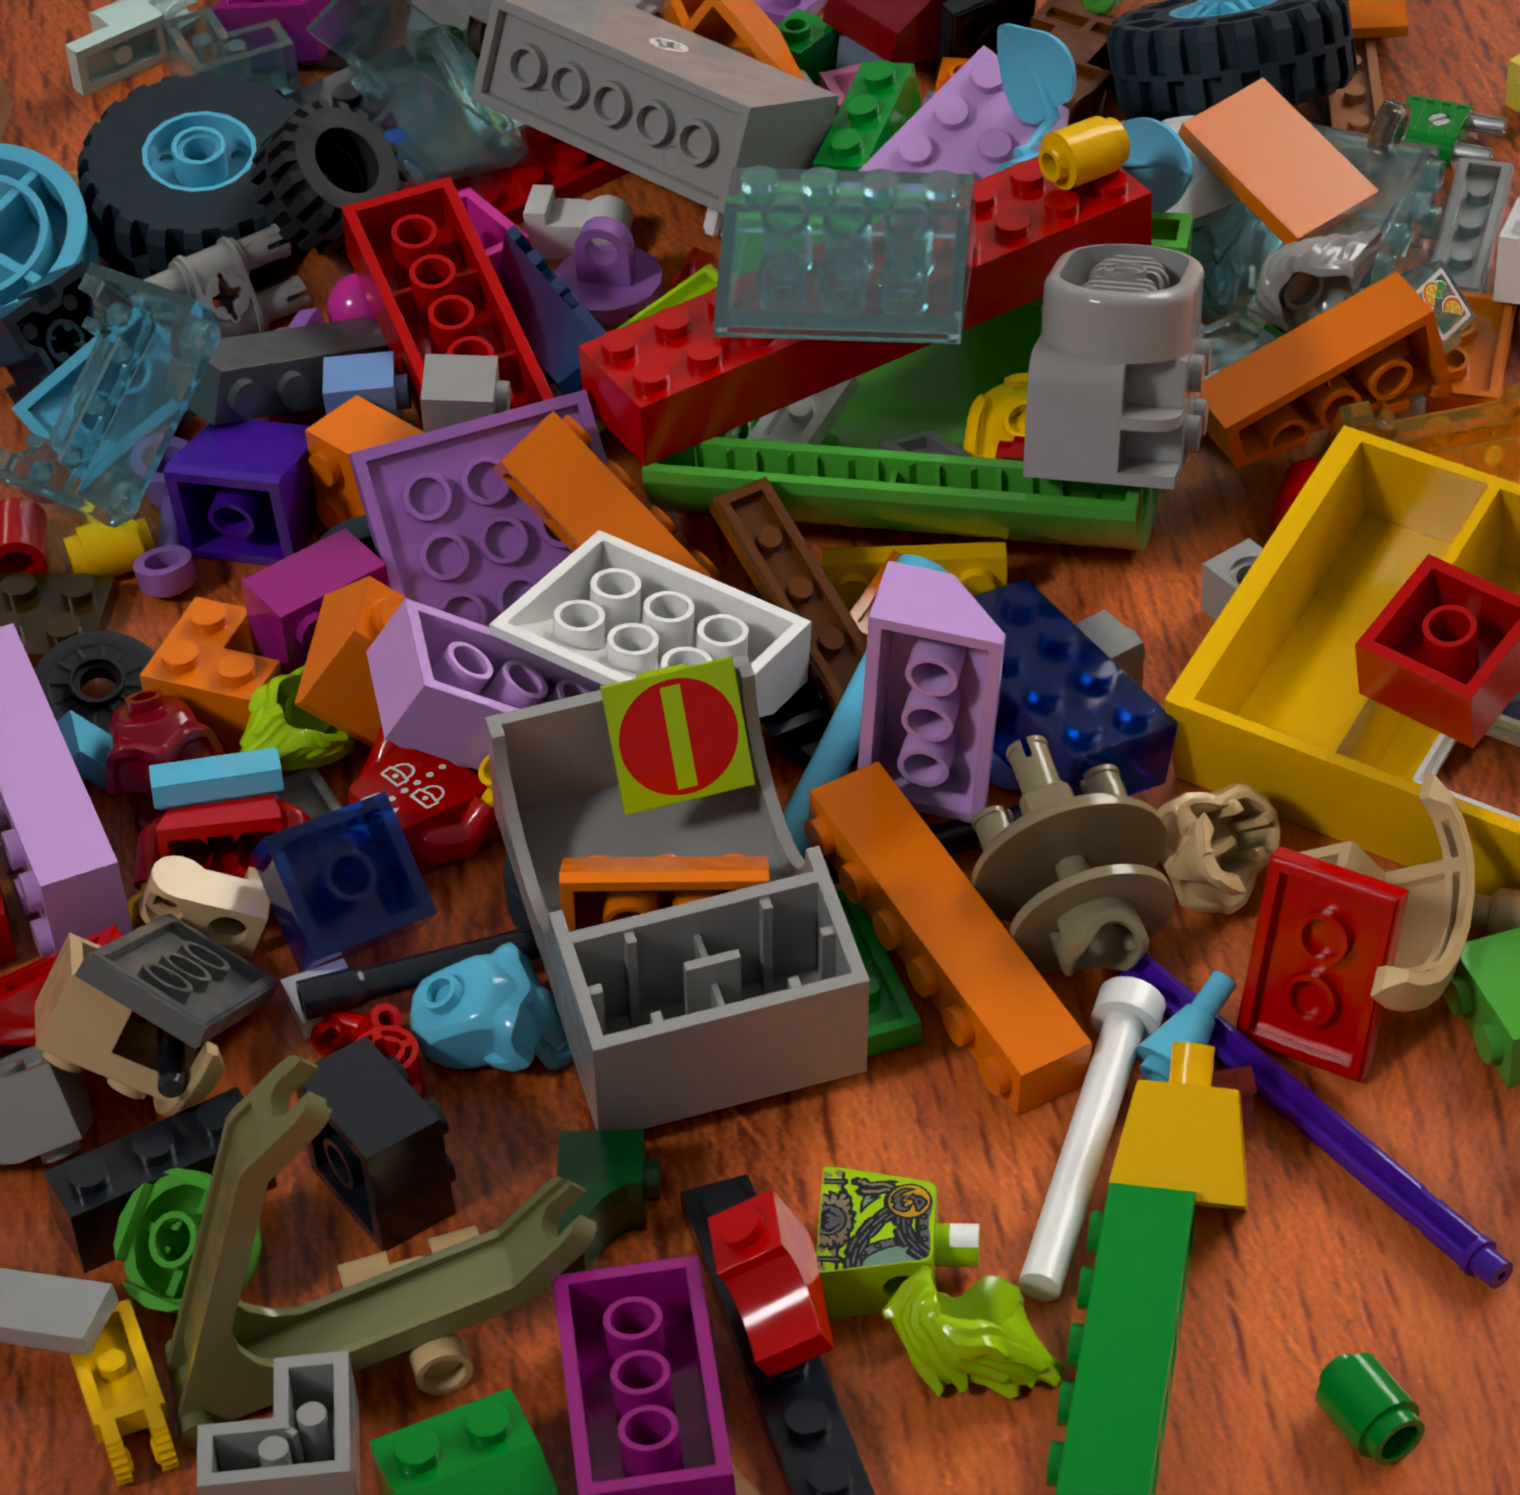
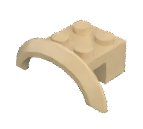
(1436, 908)
(94, 1032)

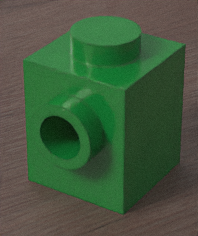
(810, 43)

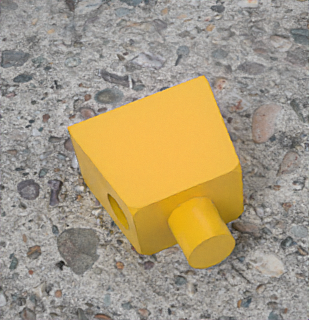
(1186, 1134)

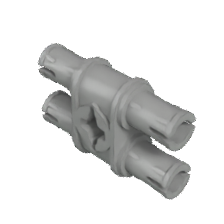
(229, 267)

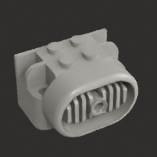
(1118, 368)

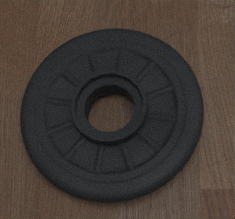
(87, 657)

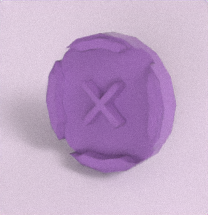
(611, 278)

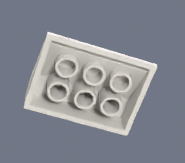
(632, 612)

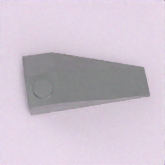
(40, 1108)

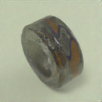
(1389, 127)

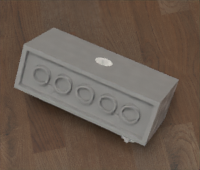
(648, 95)

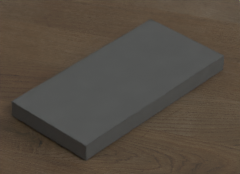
(178, 979)

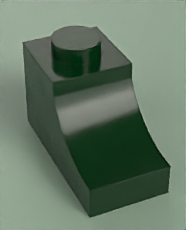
(617, 1183)

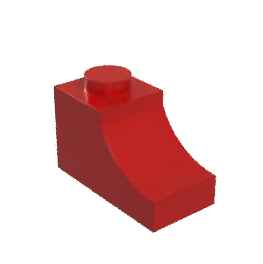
(774, 1281)

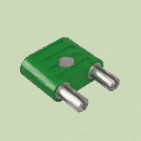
(1447, 127)

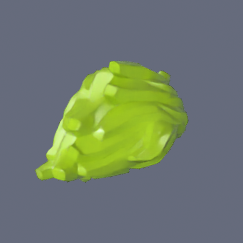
(299, 736)
(970, 1336)

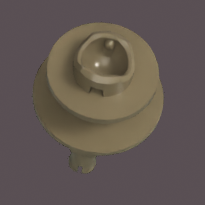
(1073, 867)

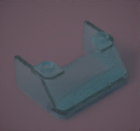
(427, 85)

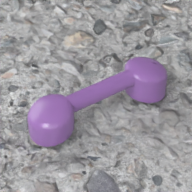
(170, 567)

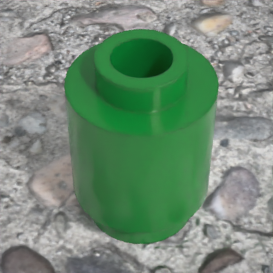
(1369, 1407)

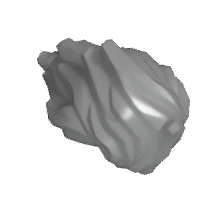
(1313, 276)

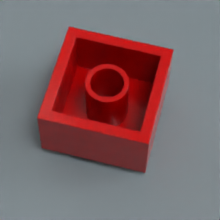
(1444, 651)

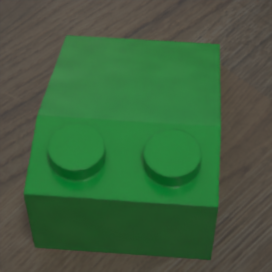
(465, 1452)

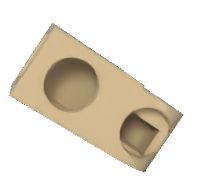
(212, 902)

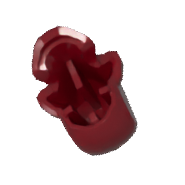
(152, 732)

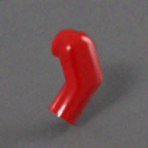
(346, 1026)

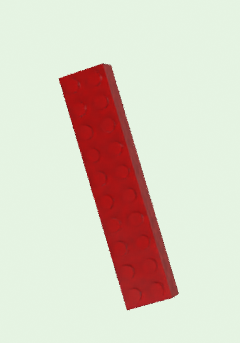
(677, 385)

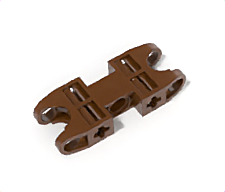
(1086, 40)

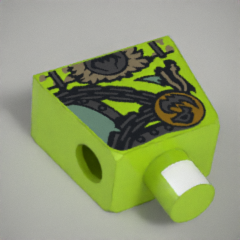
(878, 1235)

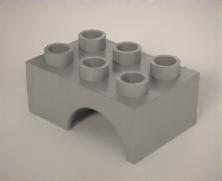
(695, 997)

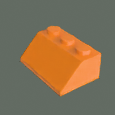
(616, 888)

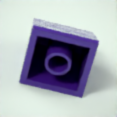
(244, 492)

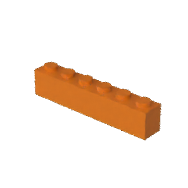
(948, 939)

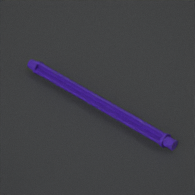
(1339, 1139)

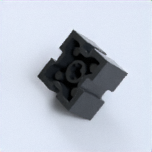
(44, 328)

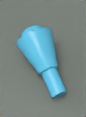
(1190, 1024)

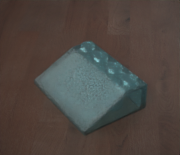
(846, 255)

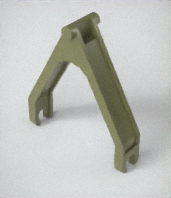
(227, 1348)

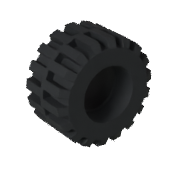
(297, 191)

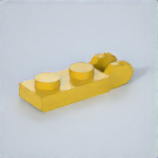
(124, 1393)

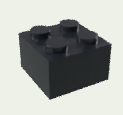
(380, 1145)

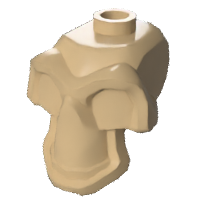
(1218, 845)

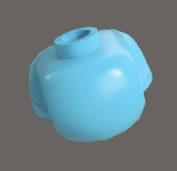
(488, 1015)

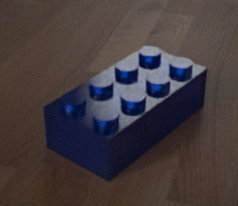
(1073, 696)

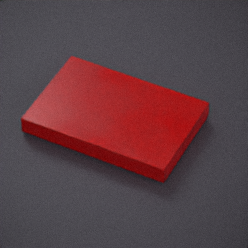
(1317, 963)

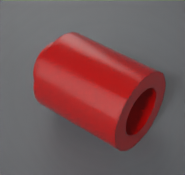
(22, 536)

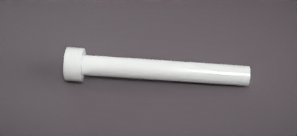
(1123, 1017)

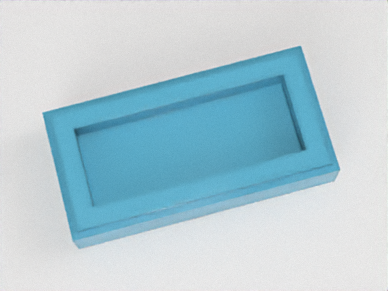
(216, 778)

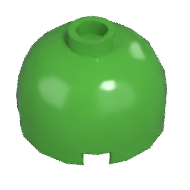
(159, 1238)

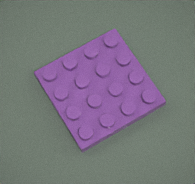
(451, 523)

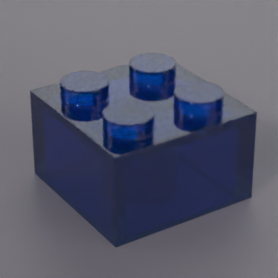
(343, 882)

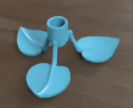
(1042, 75)

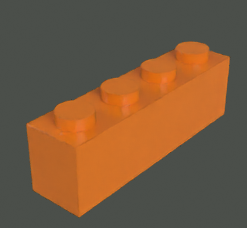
(581, 494)

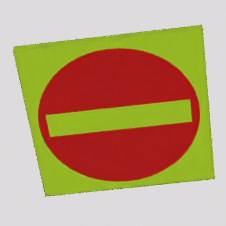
(677, 734)

